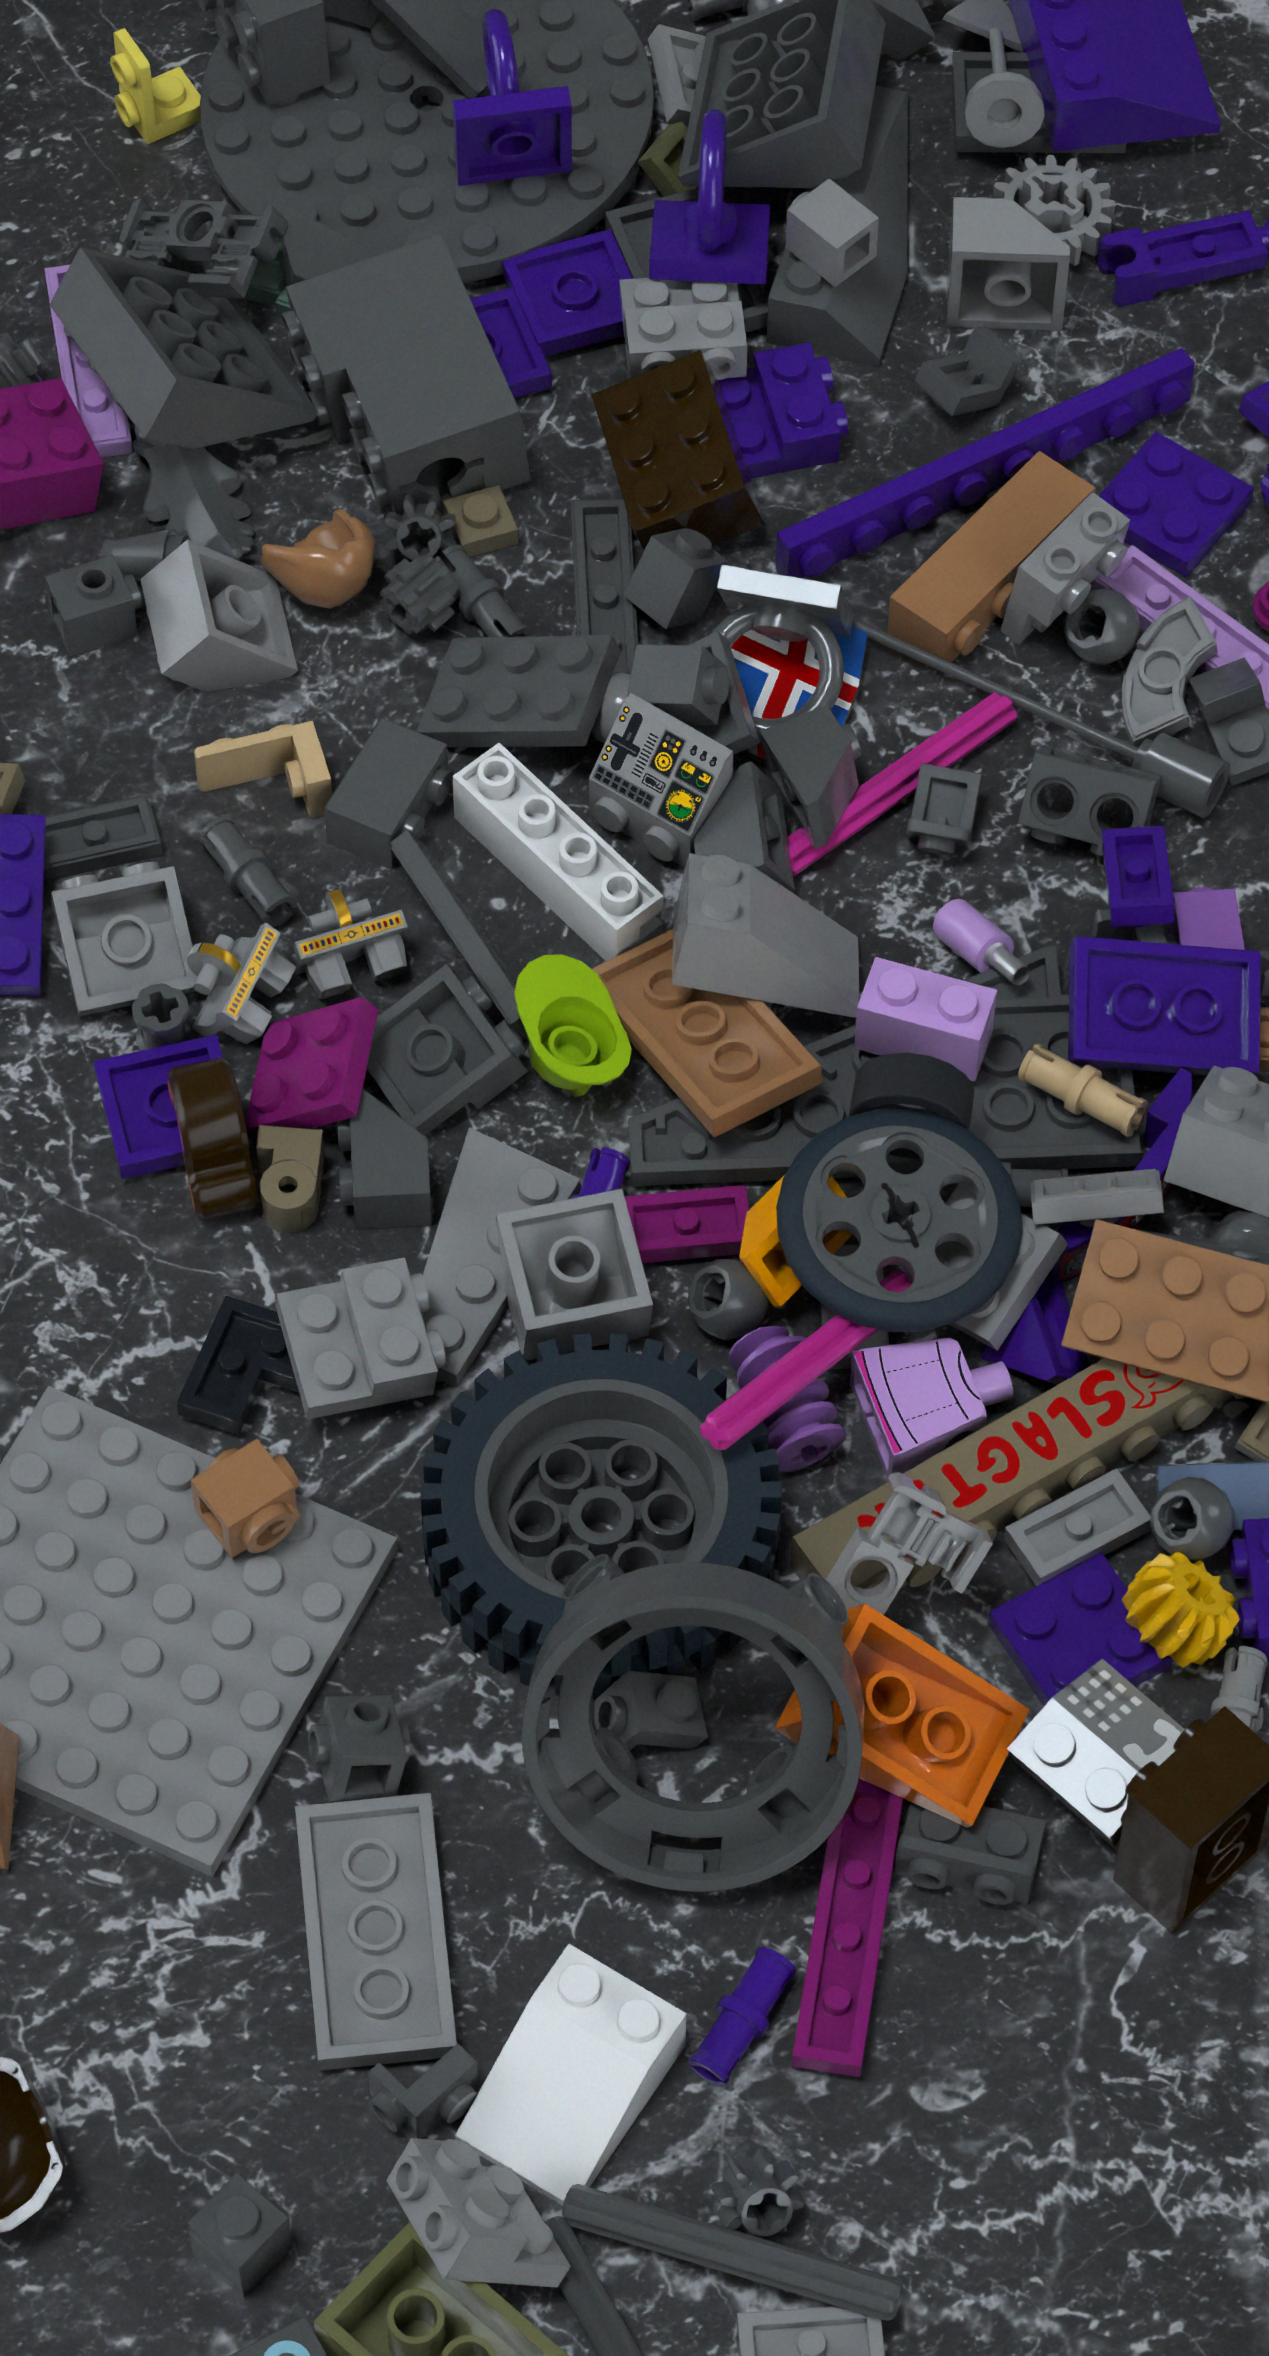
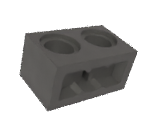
(1091, 784)

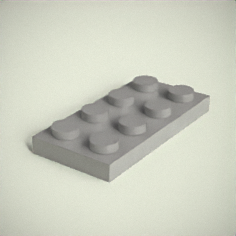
(375, 1931)

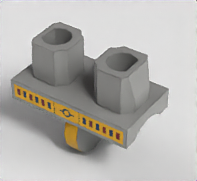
(324, 954)
(228, 975)

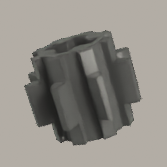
(419, 594)

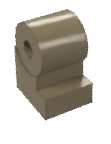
(291, 1177)

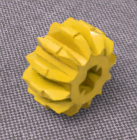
(1180, 1609)

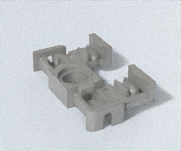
(914, 1533)

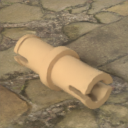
(1083, 1090)

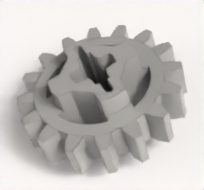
(1058, 199)

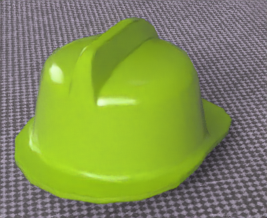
(570, 1024)

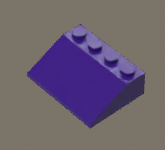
(1114, 71)

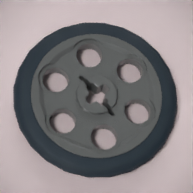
(850, 1283)

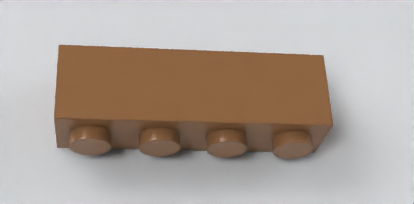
(974, 571)

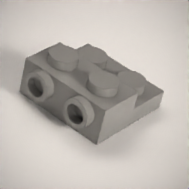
(679, 318)
(1064, 566)
(123, 936)
(361, 1339)
(474, 2217)

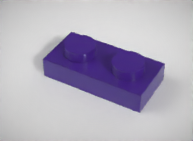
(1137, 876)

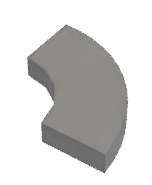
(1160, 672)

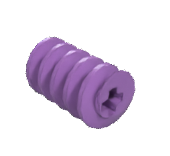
(803, 1425)

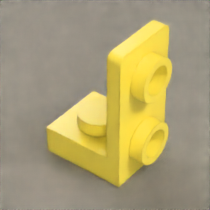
(154, 104)

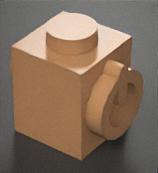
(247, 1498)

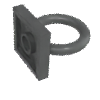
(789, 611)

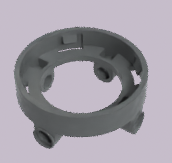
(590, 1776)

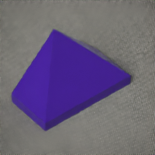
(1037, 1338)

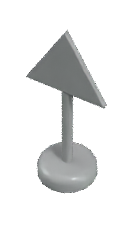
(1004, 105)

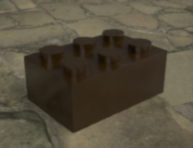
(678, 453)
(1194, 1819)

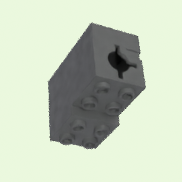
(407, 375)

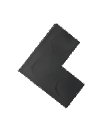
(233, 1362)

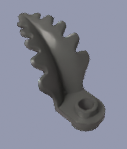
(194, 496)

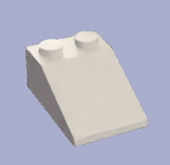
(573, 2075)

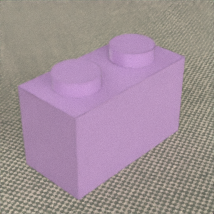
(925, 1015)

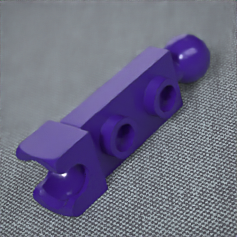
(1181, 255)

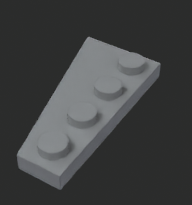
(465, 1258)

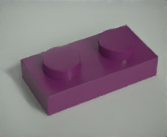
(688, 1223)

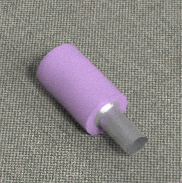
(978, 940)

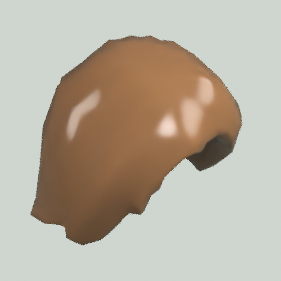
(327, 564)

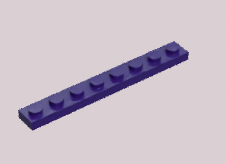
(983, 466)

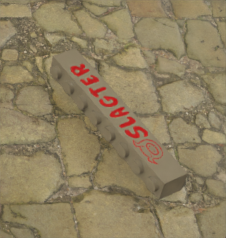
(1025, 1459)

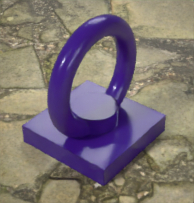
(510, 130)
(708, 236)

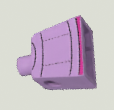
(922, 1398)

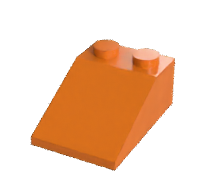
(928, 1721)

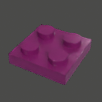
(312, 1067)

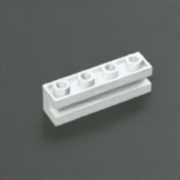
(556, 854)

